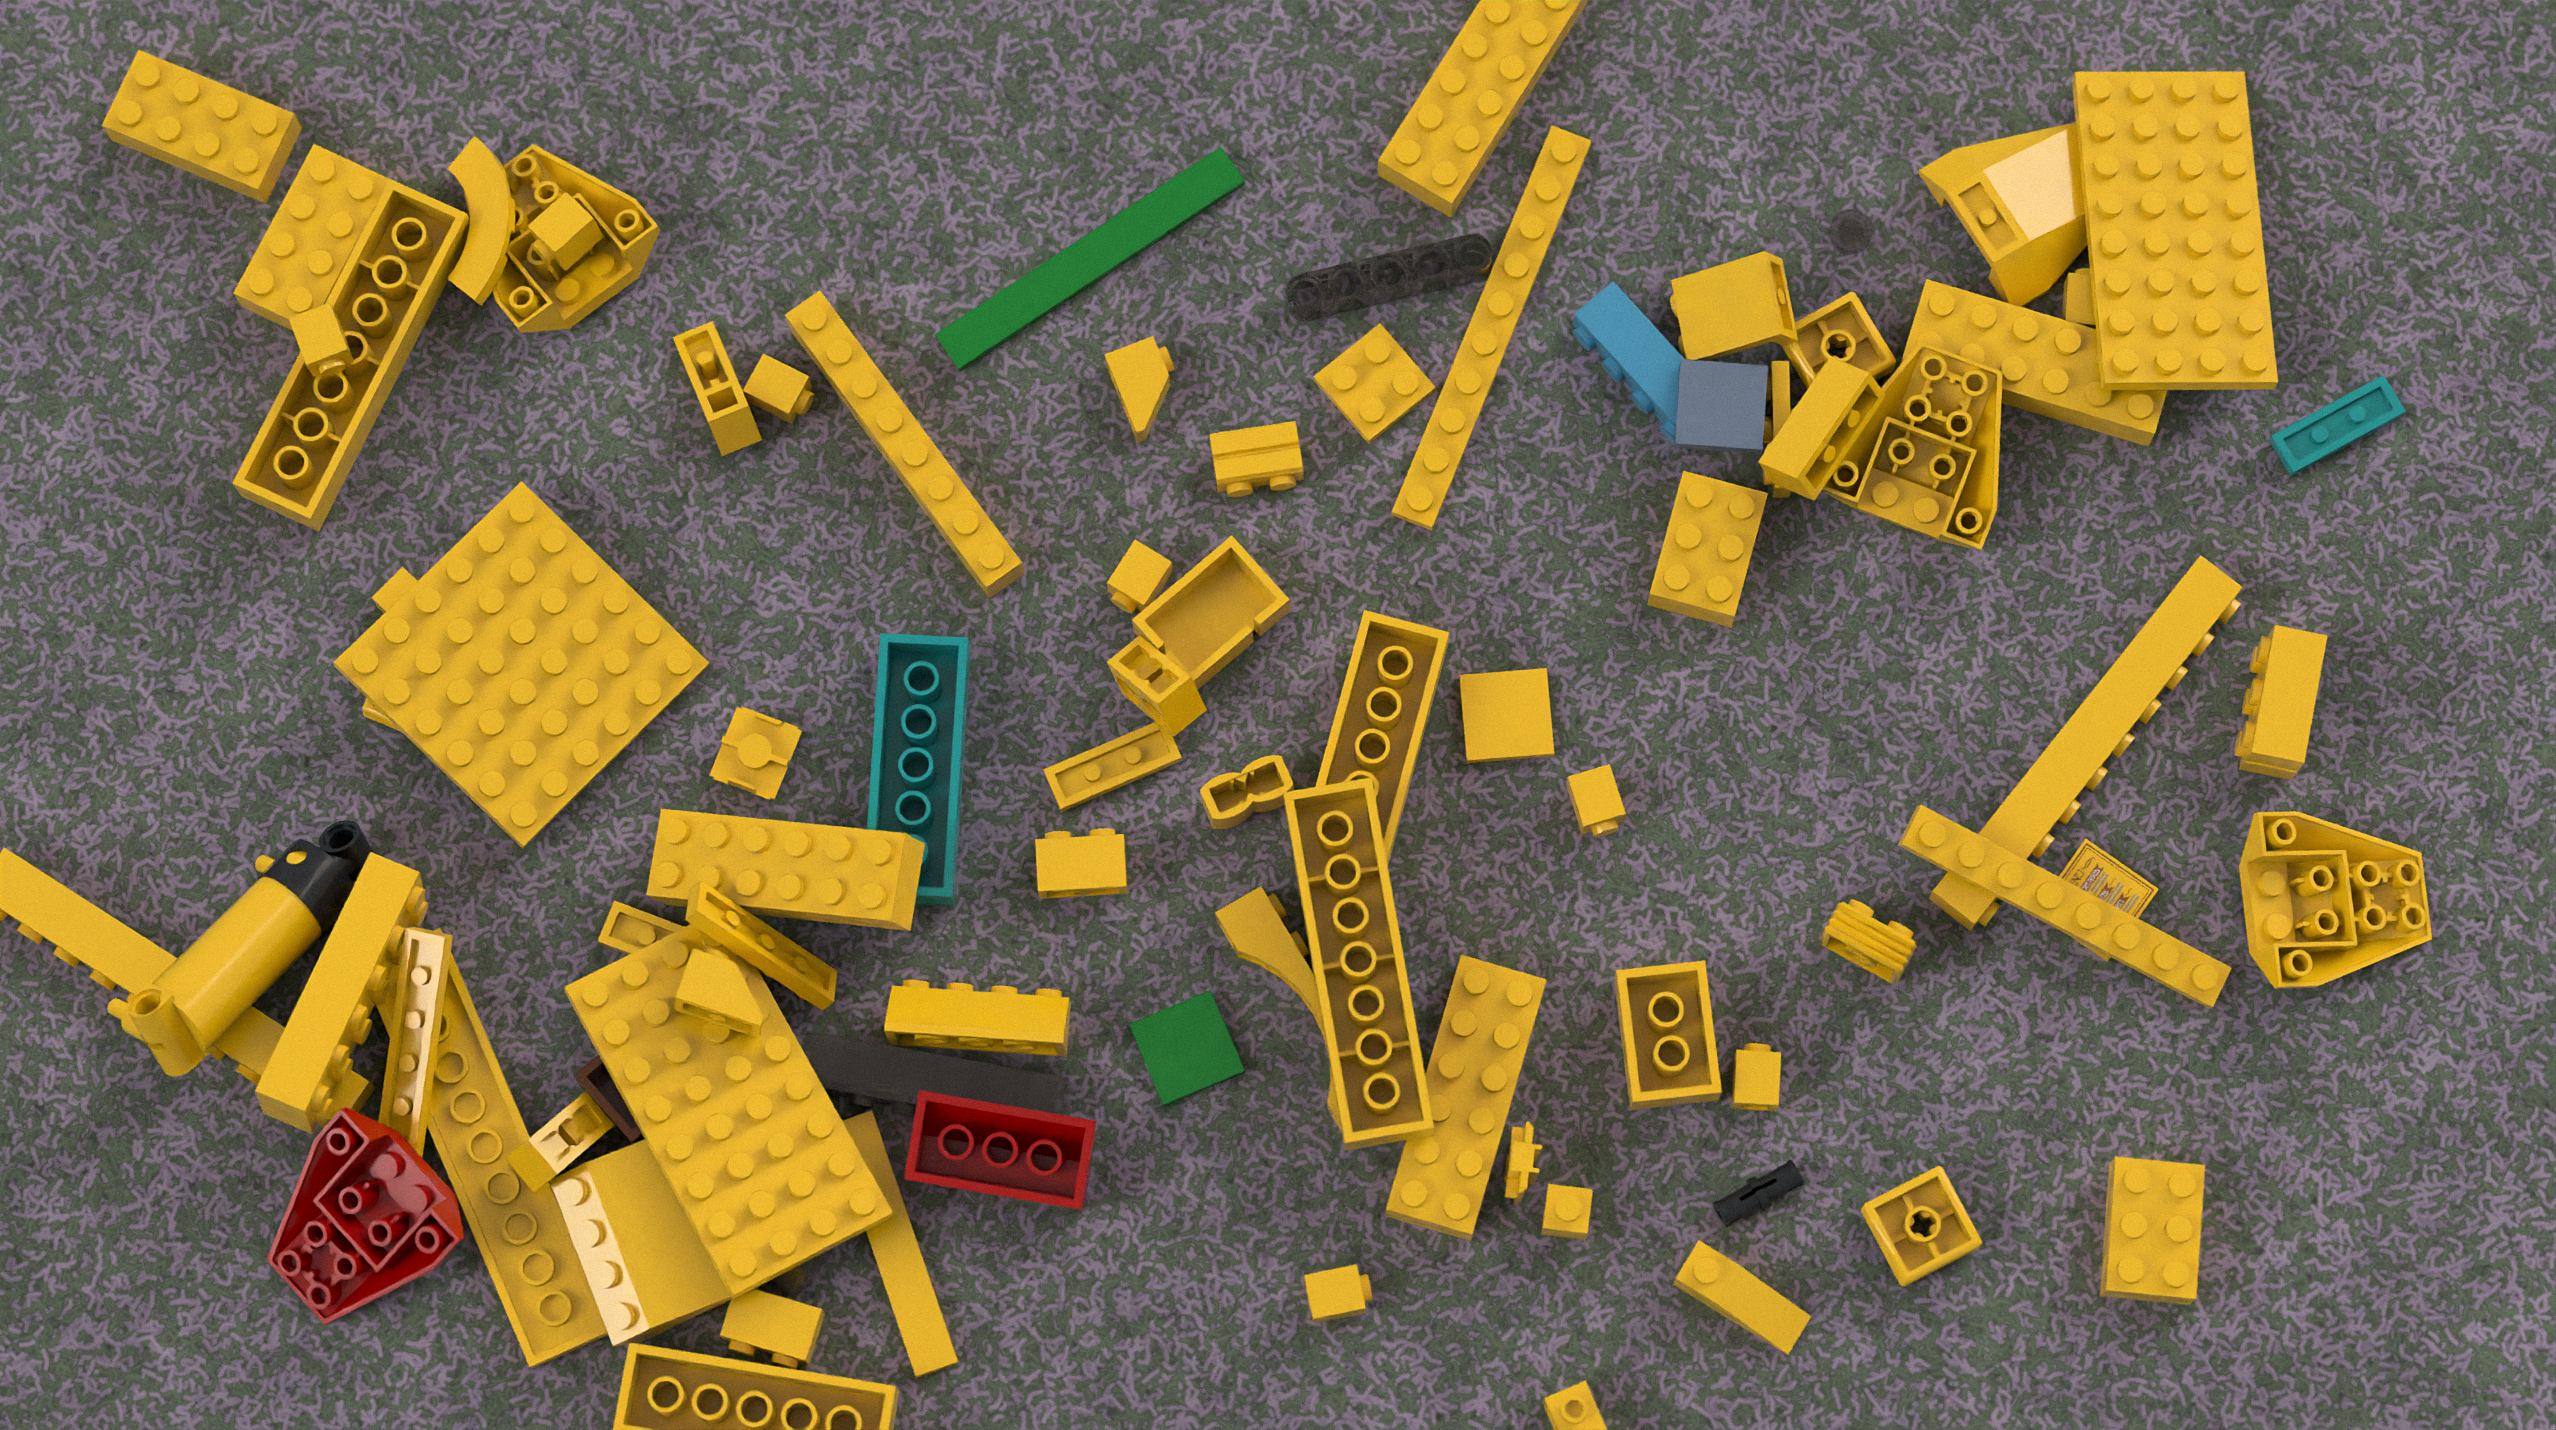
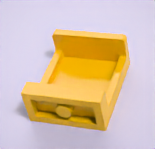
(1733, 307)

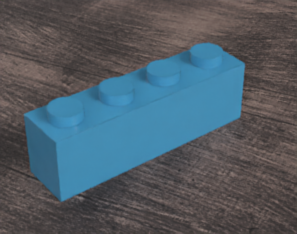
(1632, 353)

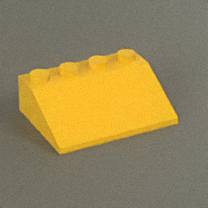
(636, 1245)

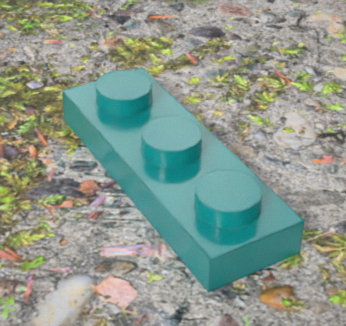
(2337, 425)

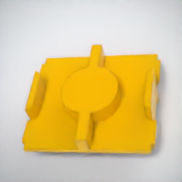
(755, 753)
(1519, 1162)

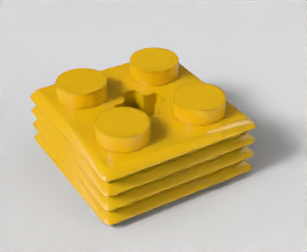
(1841, 324)
(1868, 942)
(1929, 1198)

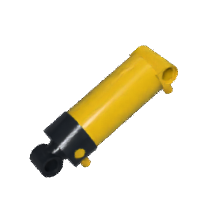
(245, 948)

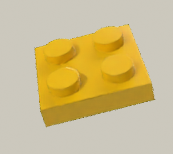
(1374, 383)

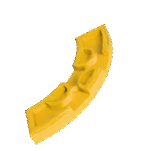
(490, 220)

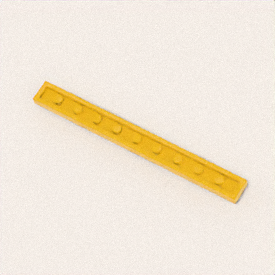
(1491, 328)

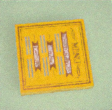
(2108, 880)

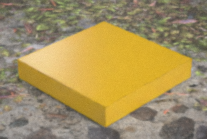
(1506, 715)

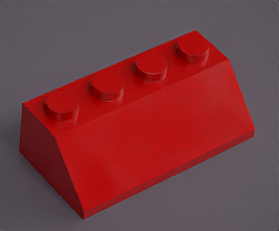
(1001, 1150)

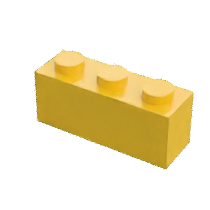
(1822, 428)

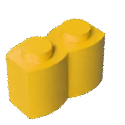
(1235, 796)

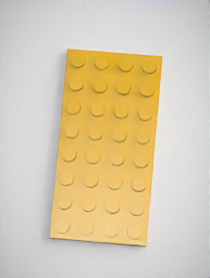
(2174, 231)
(729, 1116)

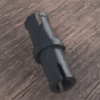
(1758, 1193)

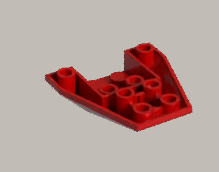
(362, 1218)

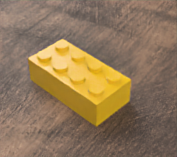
(202, 126)
(310, 237)

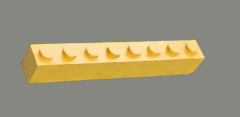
(904, 444)

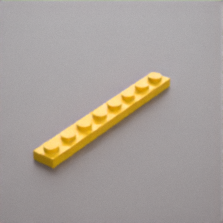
(2064, 906)

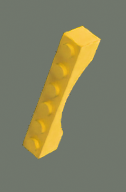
(1260, 937)

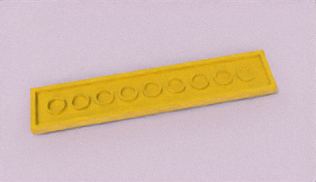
(515, 1228)

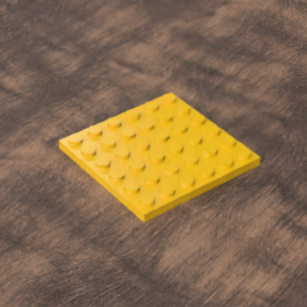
(521, 664)

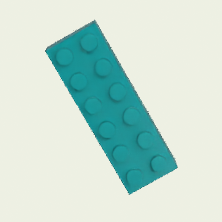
(921, 752)

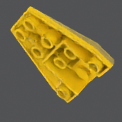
(2018, 205)
(543, 294)
(1930, 450)
(2327, 899)

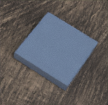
(1721, 406)

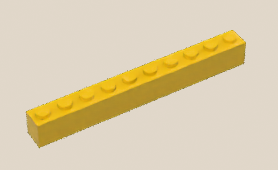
(2099, 729)
(130, 960)

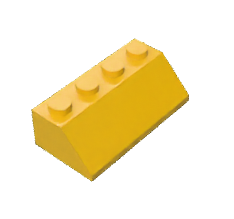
(978, 1019)

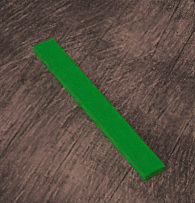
(1090, 259)

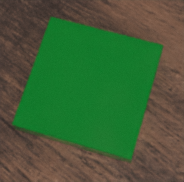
(1187, 1048)

